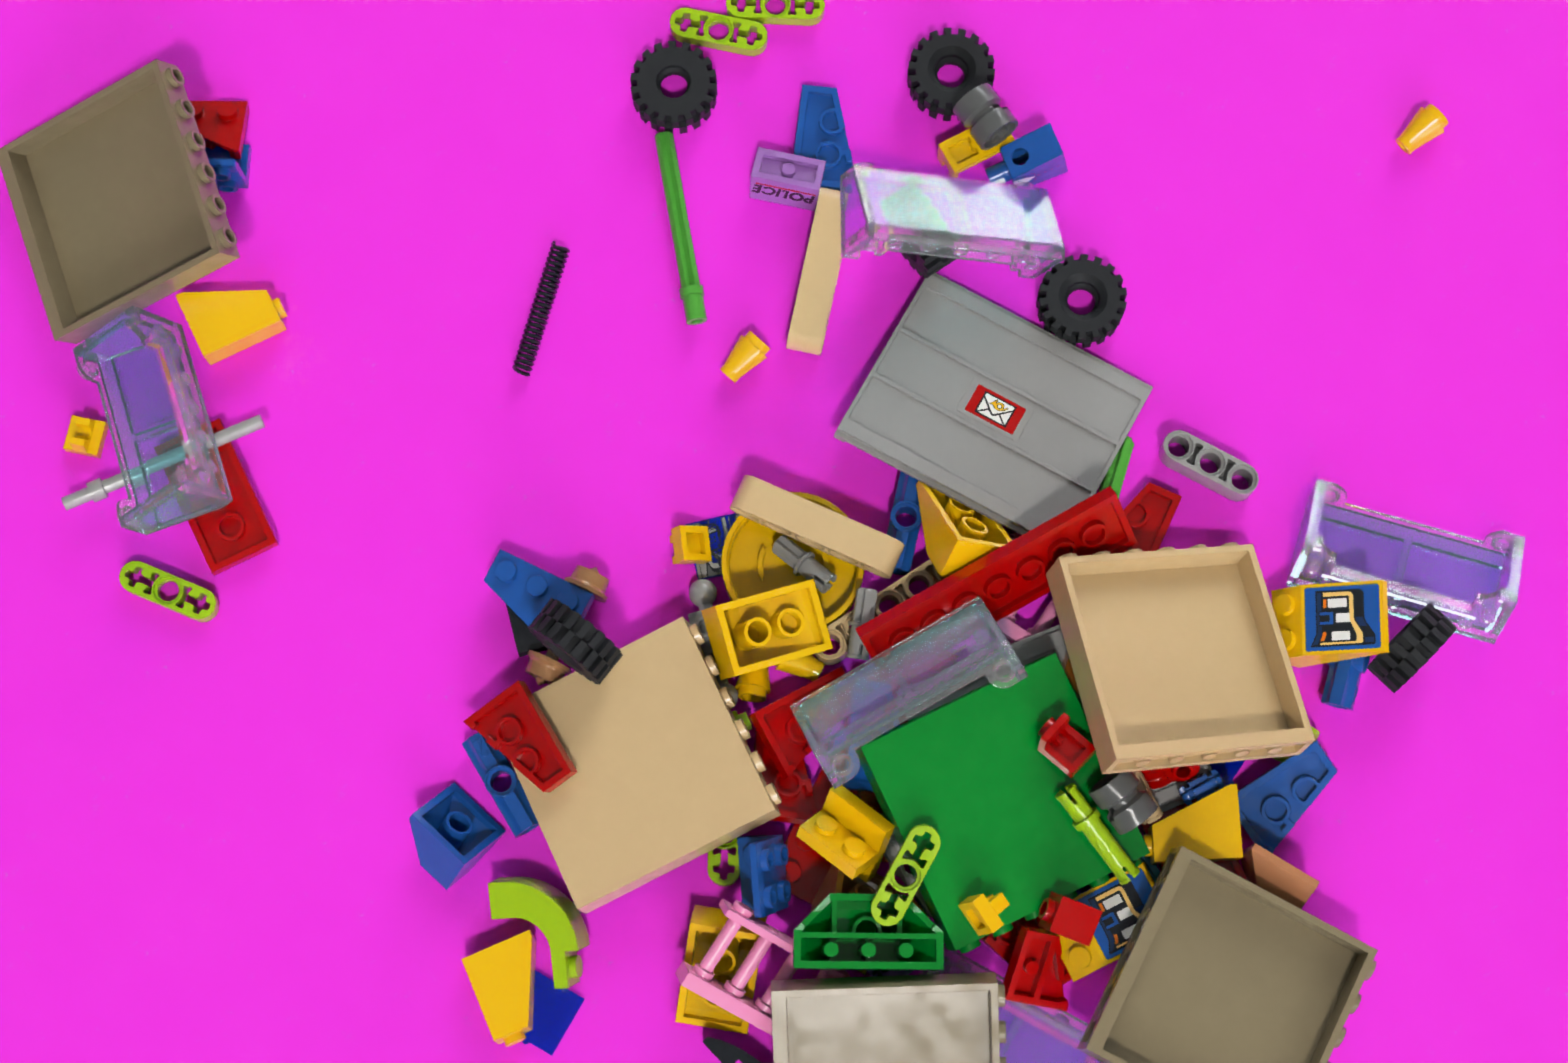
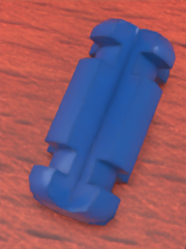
(1200, 787)

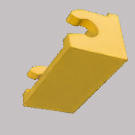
(963, 152)

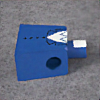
(1038, 151)

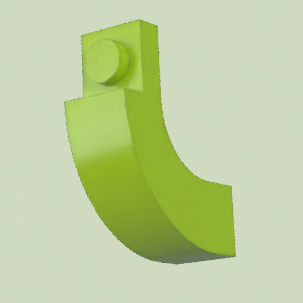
(552, 914)

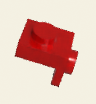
(1064, 745)

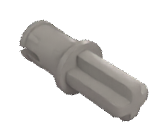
(803, 563)
(863, 612)

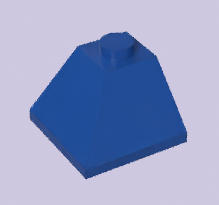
(452, 835)

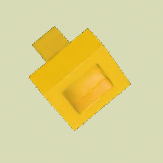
(86, 436)
(690, 544)
(983, 912)

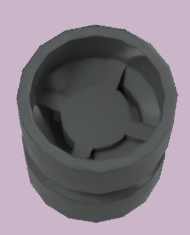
(988, 120)
(1123, 800)

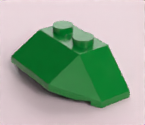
(846, 937)

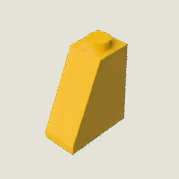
(231, 320)
(1205, 827)
(505, 986)

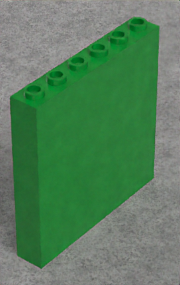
(992, 800)

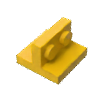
(848, 834)

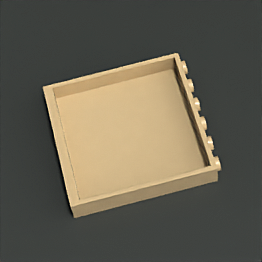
(1178, 657)
(655, 768)

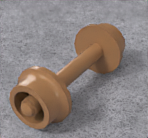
(546, 667)

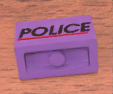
(786, 178)

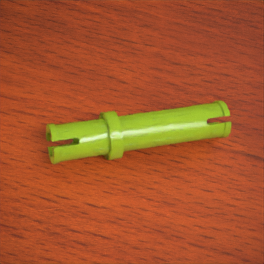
(1088, 821)

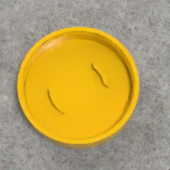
(753, 568)

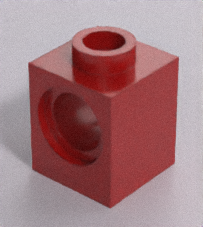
(1069, 918)

